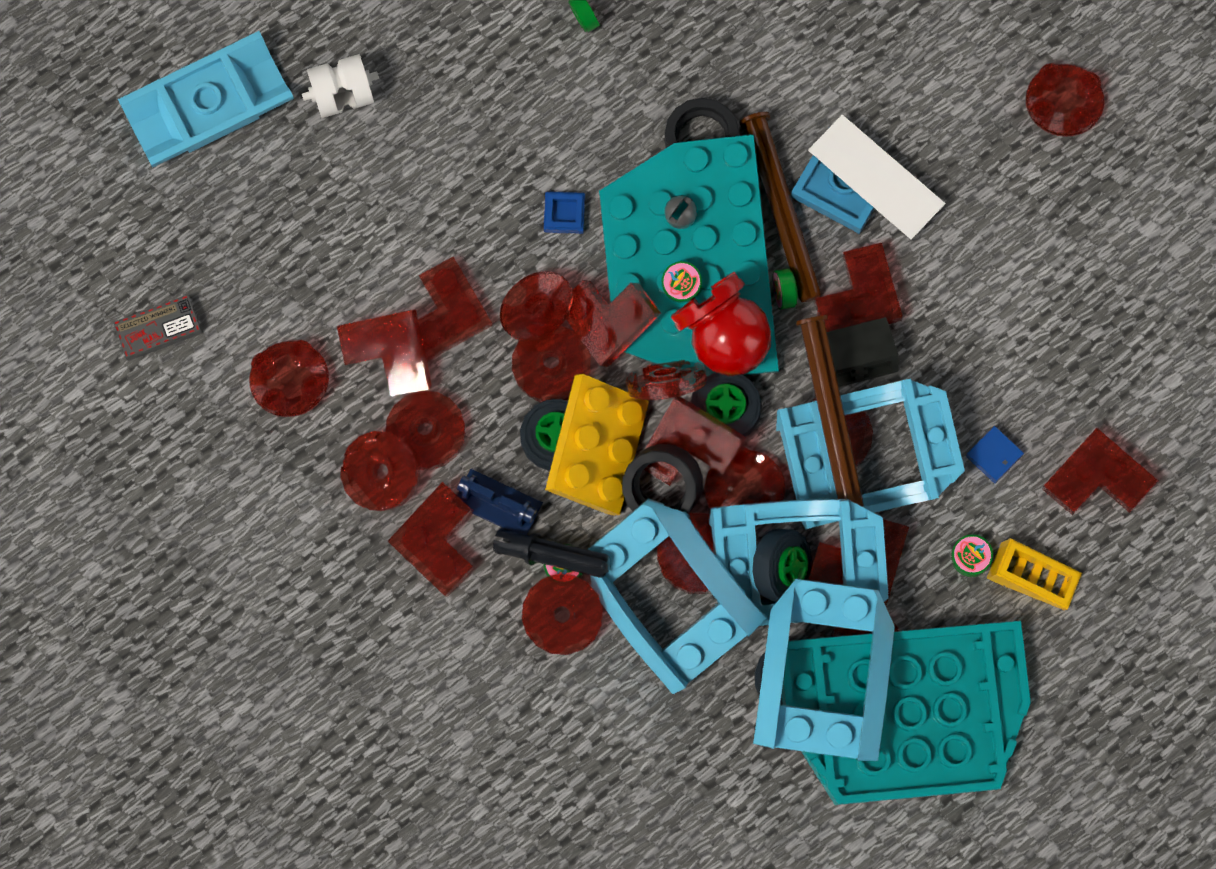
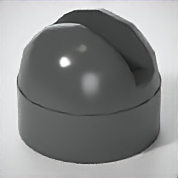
(687, 217)

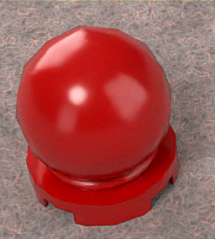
(727, 330)

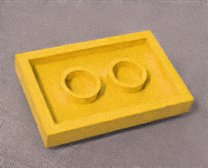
(596, 444)

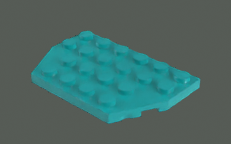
(722, 240)
(947, 710)

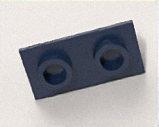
(498, 502)

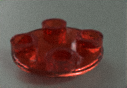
(1065, 99)
(289, 378)
(748, 480)

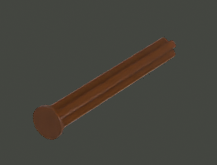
(782, 206)
(830, 408)

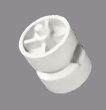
(340, 86)

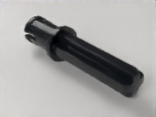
(551, 553)

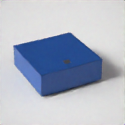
(564, 212)
(994, 454)

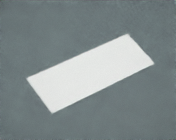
(876, 177)

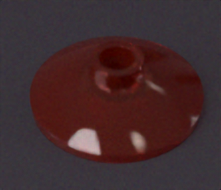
(536, 306)

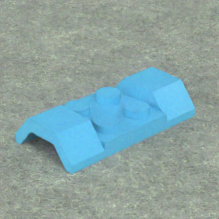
(205, 99)

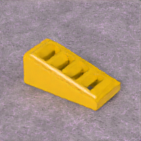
(999, 574)

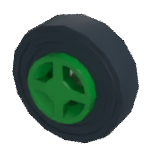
(730, 393)
(542, 420)
(780, 560)

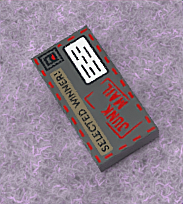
(157, 327)

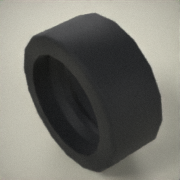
(696, 108)
(674, 456)

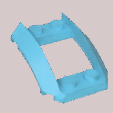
(931, 435)
(859, 536)
(706, 638)
(820, 729)

